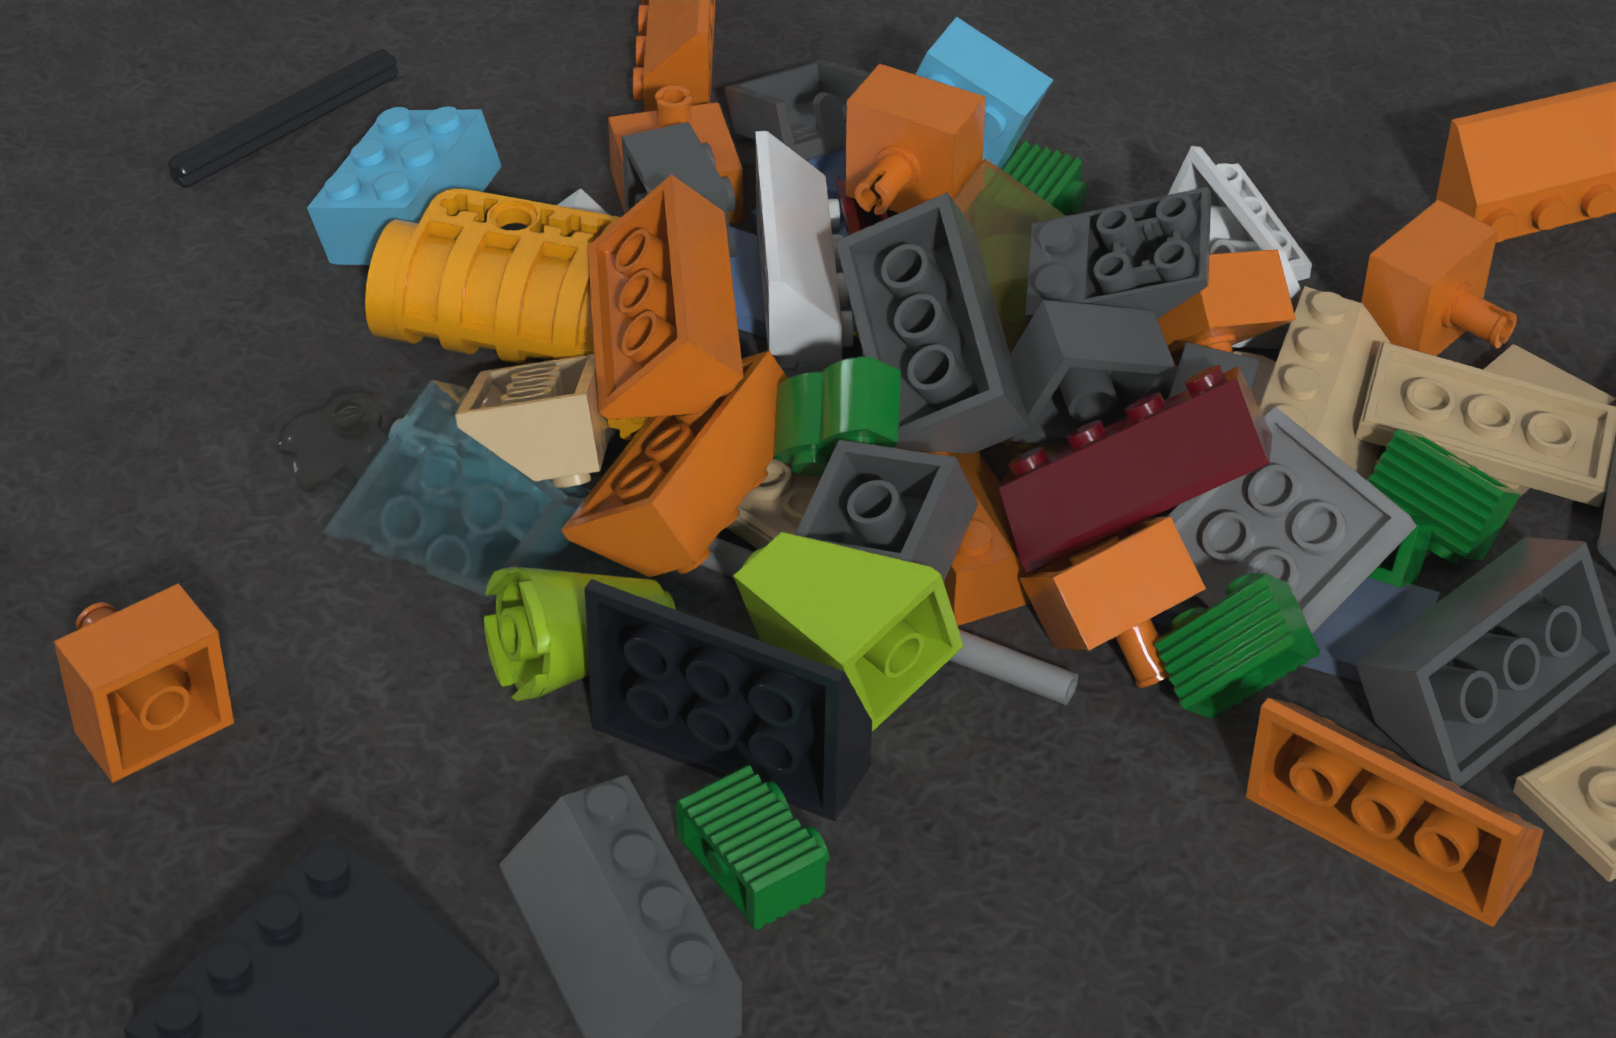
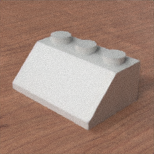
(1234, 230)

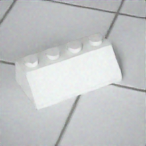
(799, 259)

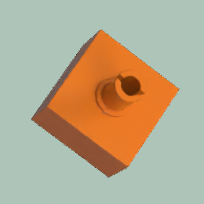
(672, 109)
(910, 140)
(1432, 283)
(1241, 301)
(1115, 592)
(143, 680)

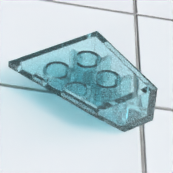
(453, 501)

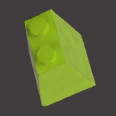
(854, 612)

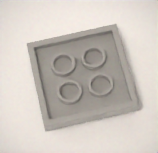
(1295, 520)

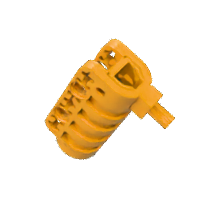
(488, 285)

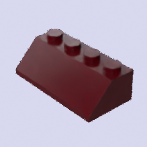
(1135, 466)

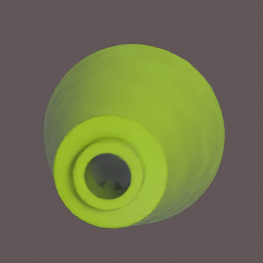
(542, 626)

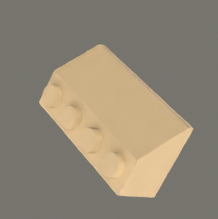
(1326, 374)
(540, 418)

